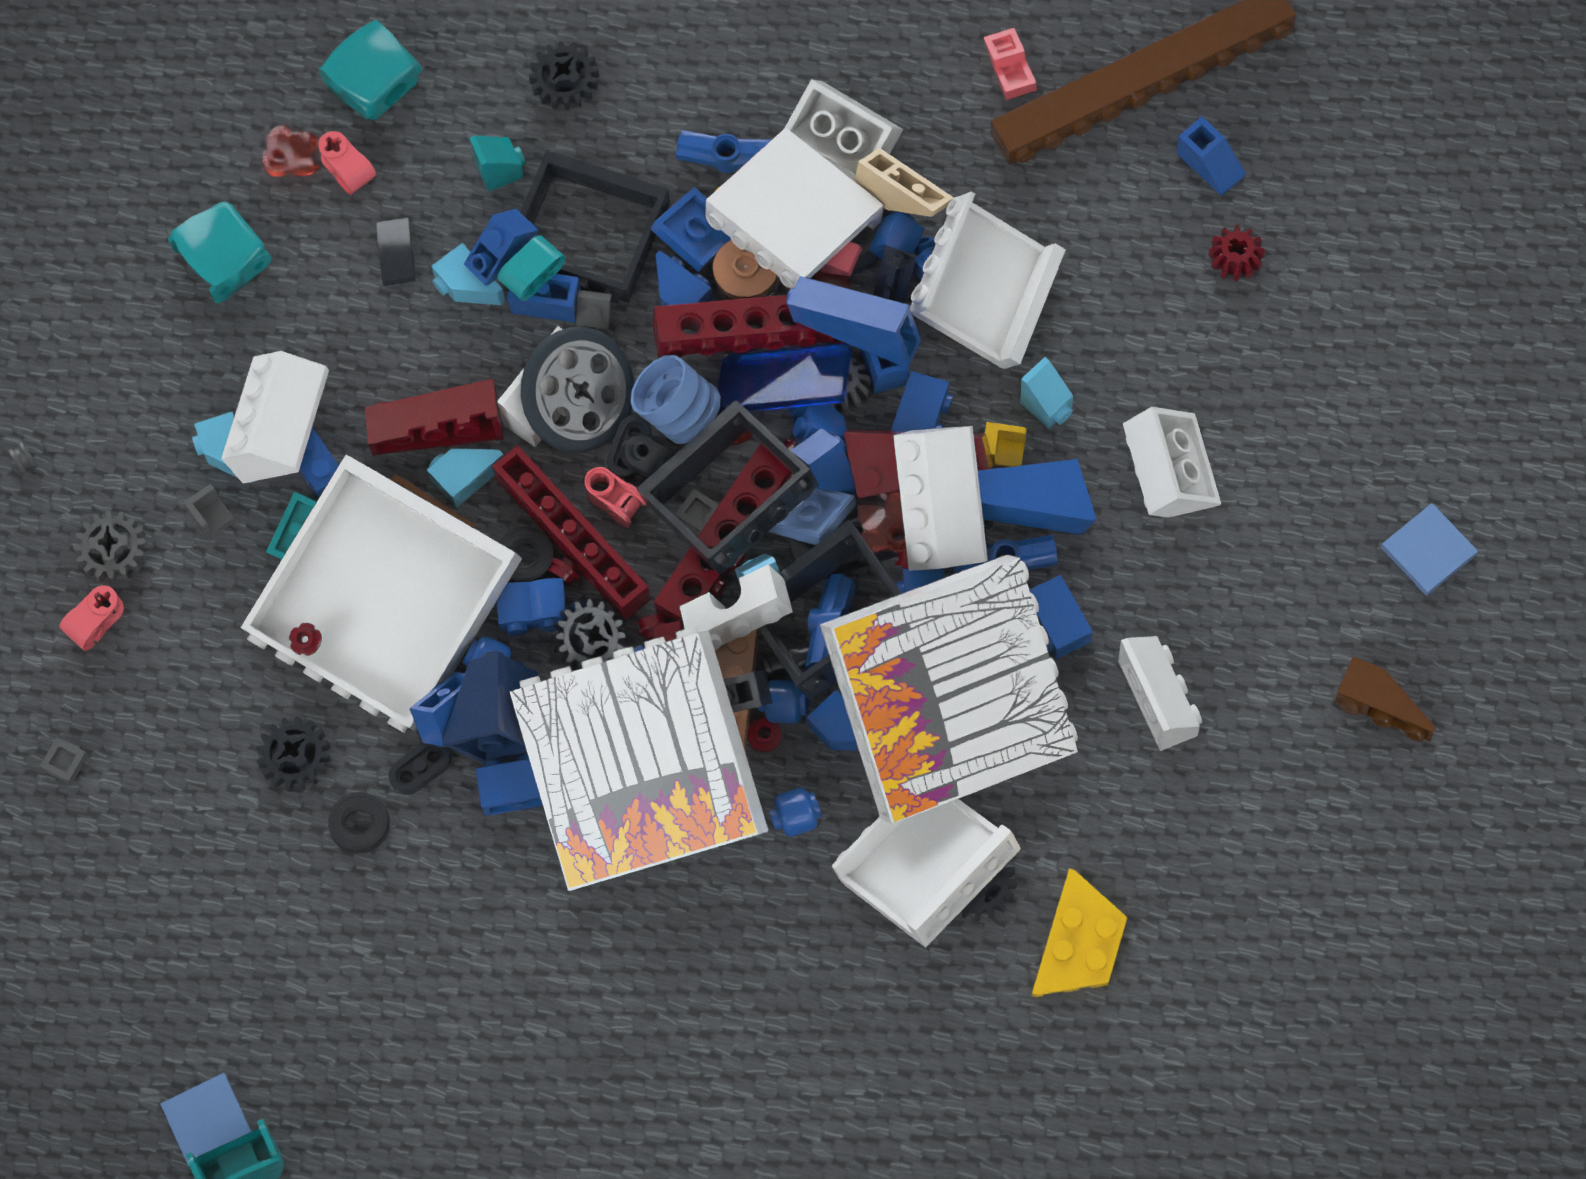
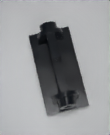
(895, 274)

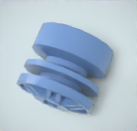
(675, 399)

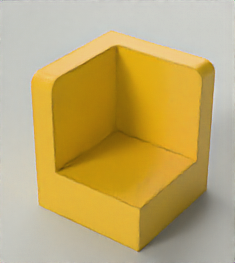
(1006, 444)

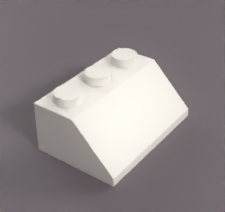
(840, 127)
(511, 405)
(1171, 462)
(1159, 691)

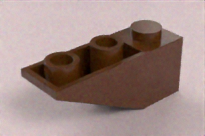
(1377, 695)

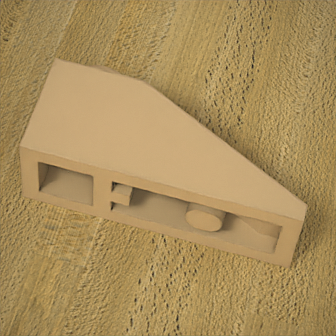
(899, 186)

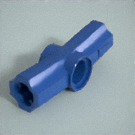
(707, 149)
(1034, 552)
(834, 603)

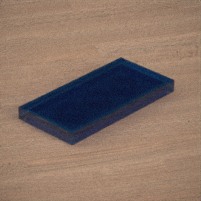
(785, 377)

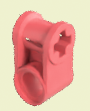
(348, 165)
(618, 500)
(90, 619)

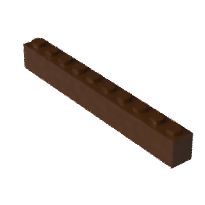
(1140, 76)

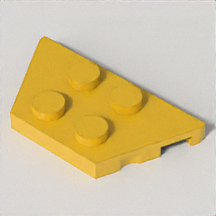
(1080, 940)

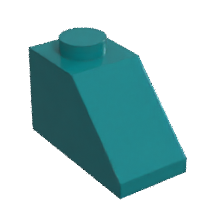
(497, 160)

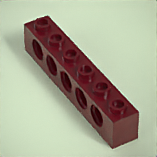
(734, 315)
(723, 520)
(571, 533)

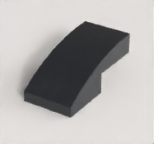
(395, 251)

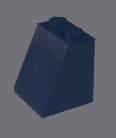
(484, 714)

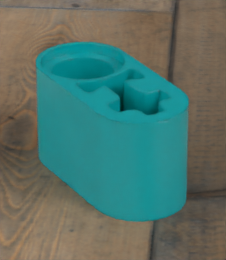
(531, 268)

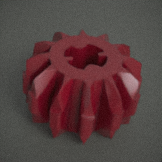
(1233, 262)

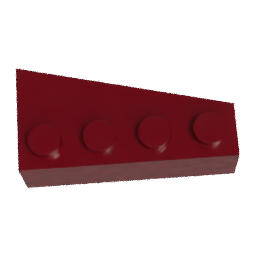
(435, 419)
(875, 464)

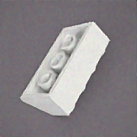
(274, 416)
(940, 498)

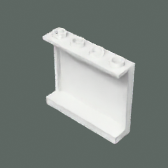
(791, 208)
(985, 283)
(926, 866)

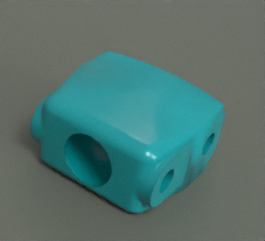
(370, 71)
(221, 249)
(245, 1157)

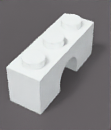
(761, 602)

